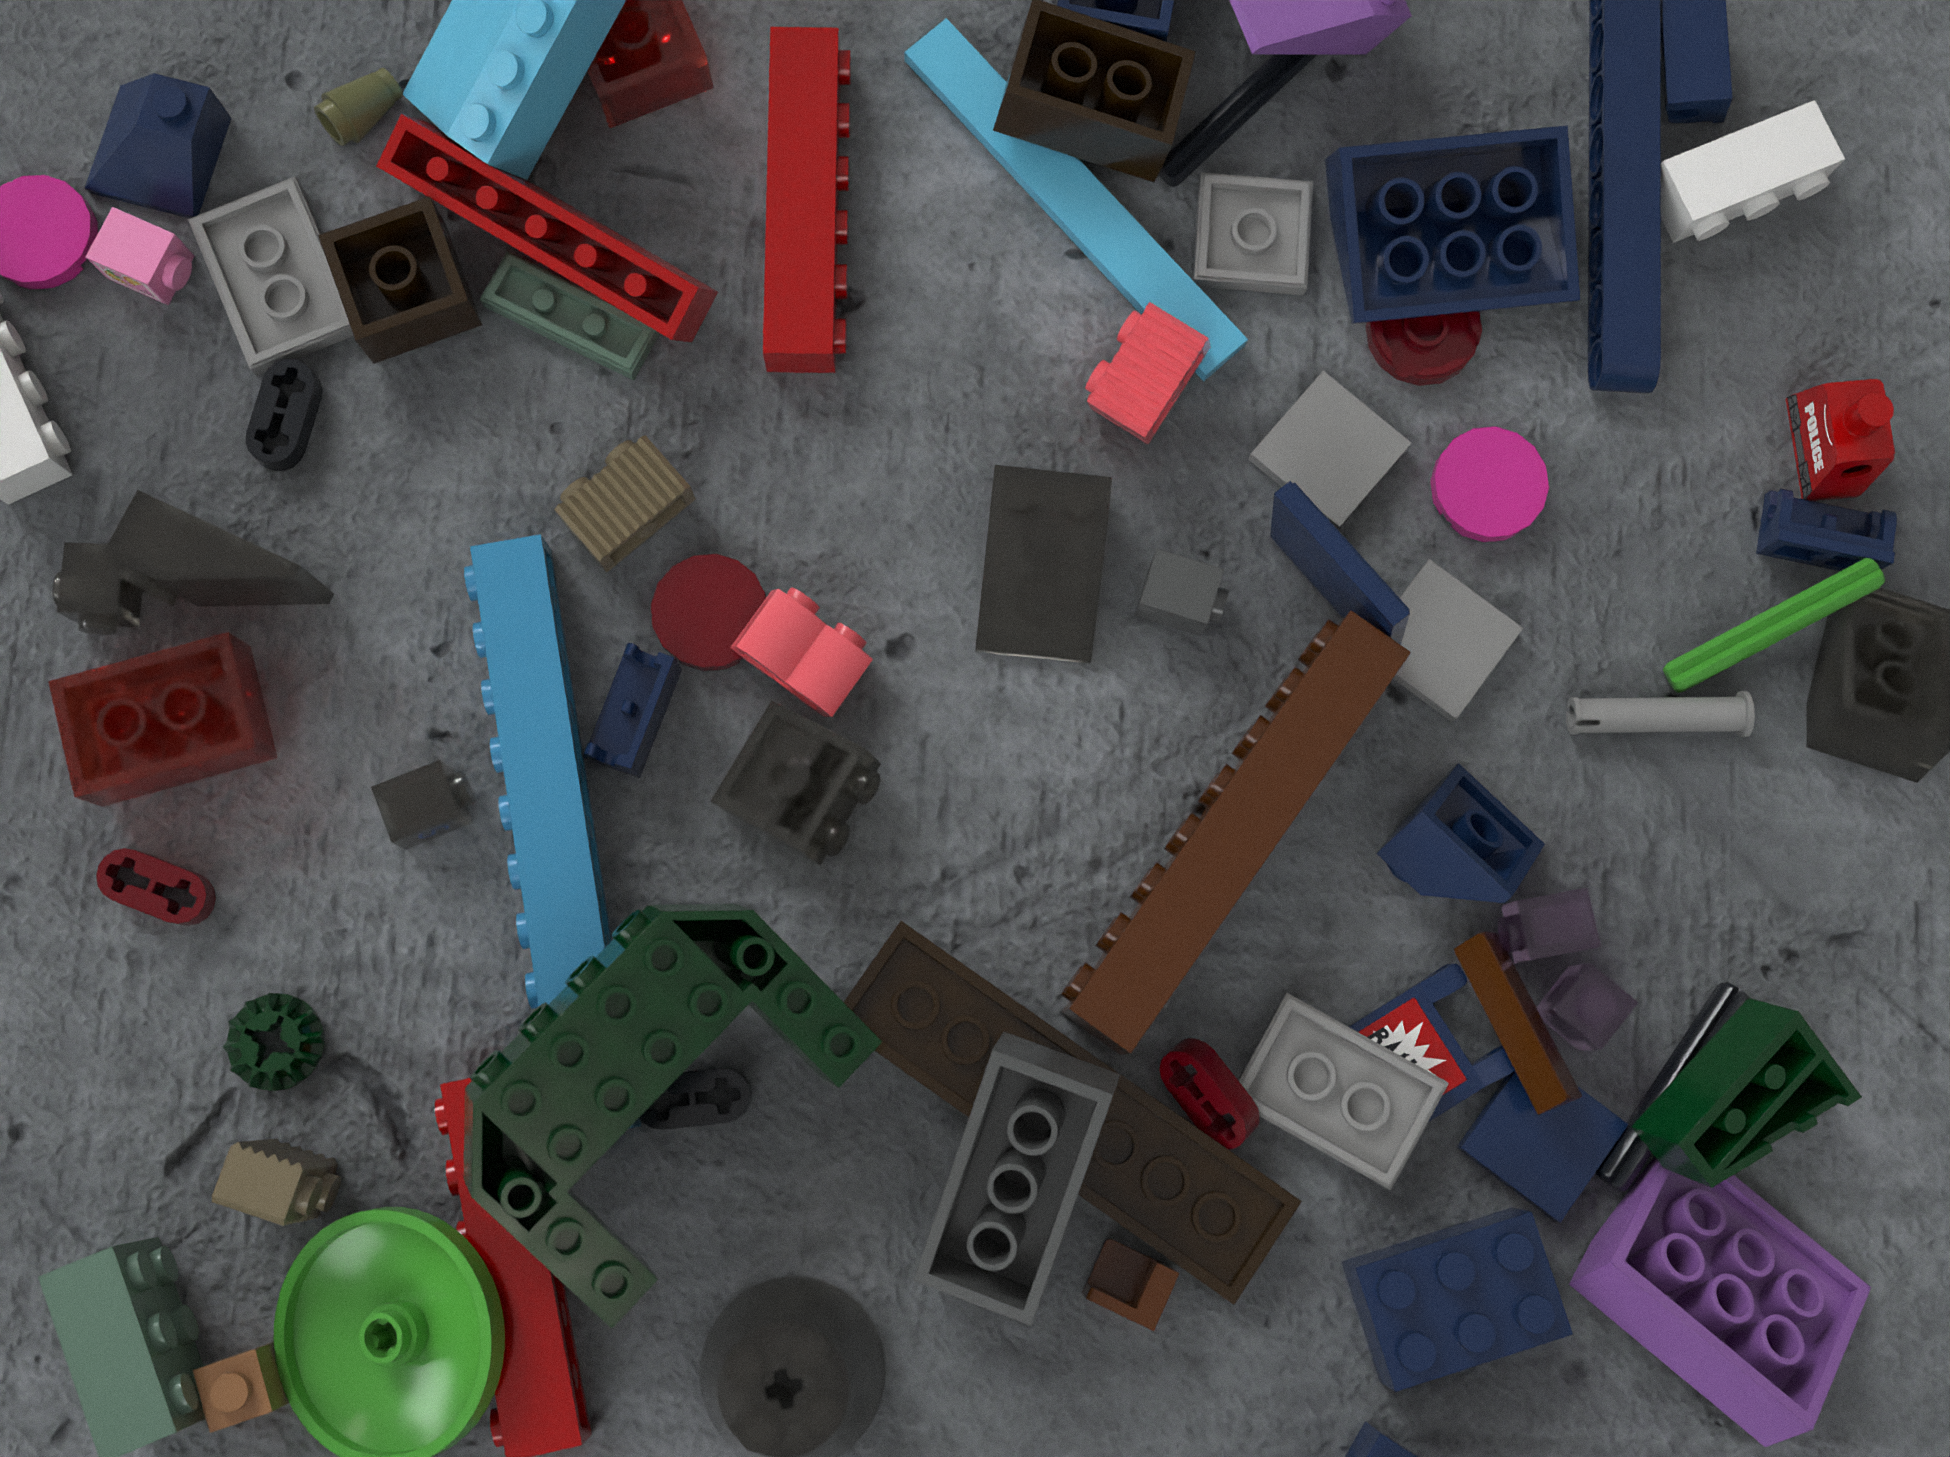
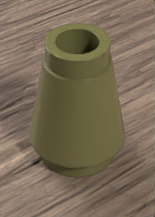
(357, 106)

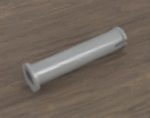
(1662, 714)

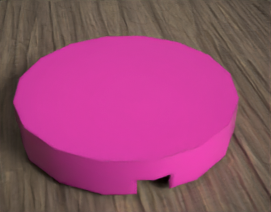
(43, 231)
(1489, 484)

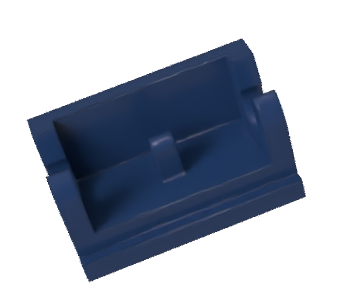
(1696, 60)
(1824, 533)
(633, 710)

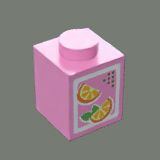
(141, 256)

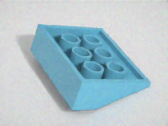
(507, 73)

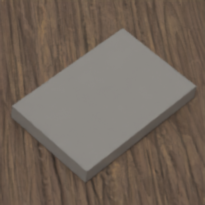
(272, 275)
(1340, 1090)

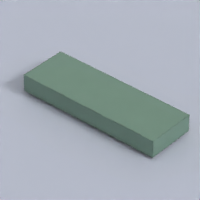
(568, 315)

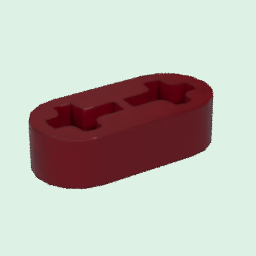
(151, 899)
(1209, 1092)

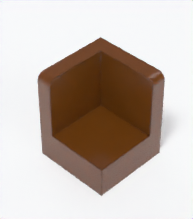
(1130, 1283)

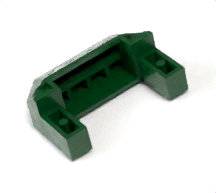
(609, 1052)

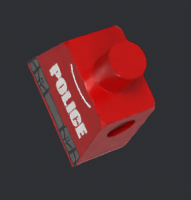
(1840, 437)

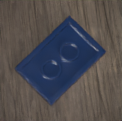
(1334, 563)

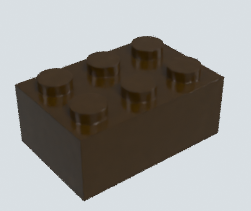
(1094, 90)

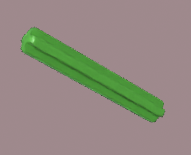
(1774, 625)

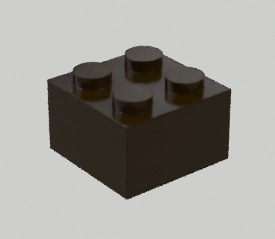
(400, 280)

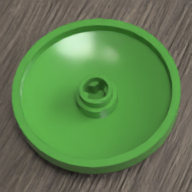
(389, 1335)

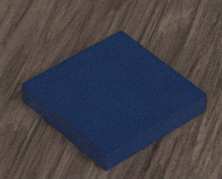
(1542, 1155)

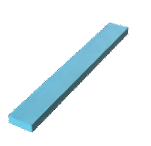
(1071, 195)

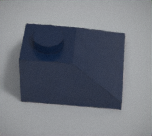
(160, 145)
(1461, 844)

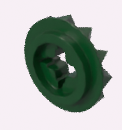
(300, 1030)

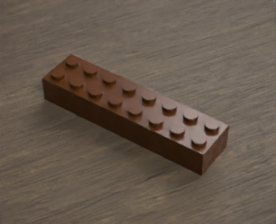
(1235, 834)

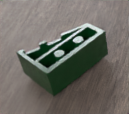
(1742, 1094)

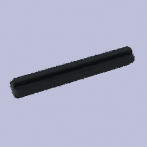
(1231, 115)
(1630, 1151)

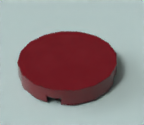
(1425, 347)
(704, 609)

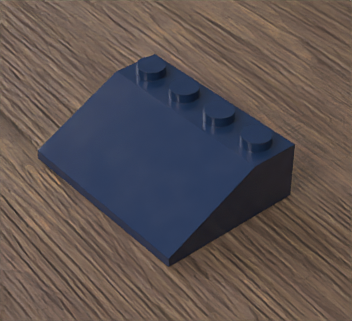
(1454, 224)

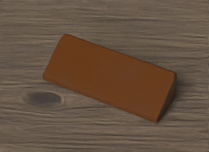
(1517, 1022)

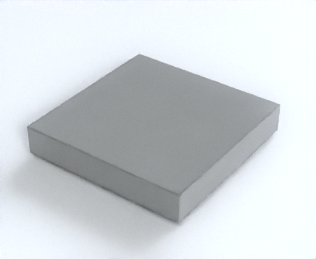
(1252, 233)
(1330, 448)
(1451, 640)

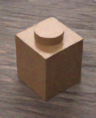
(240, 1387)

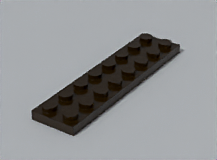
(1148, 1162)

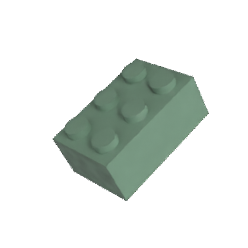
(127, 1344)

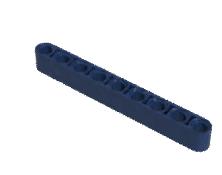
(1624, 196)

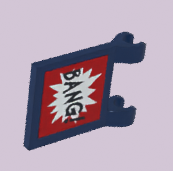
(1418, 1033)

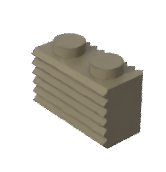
(624, 501)
(276, 1181)

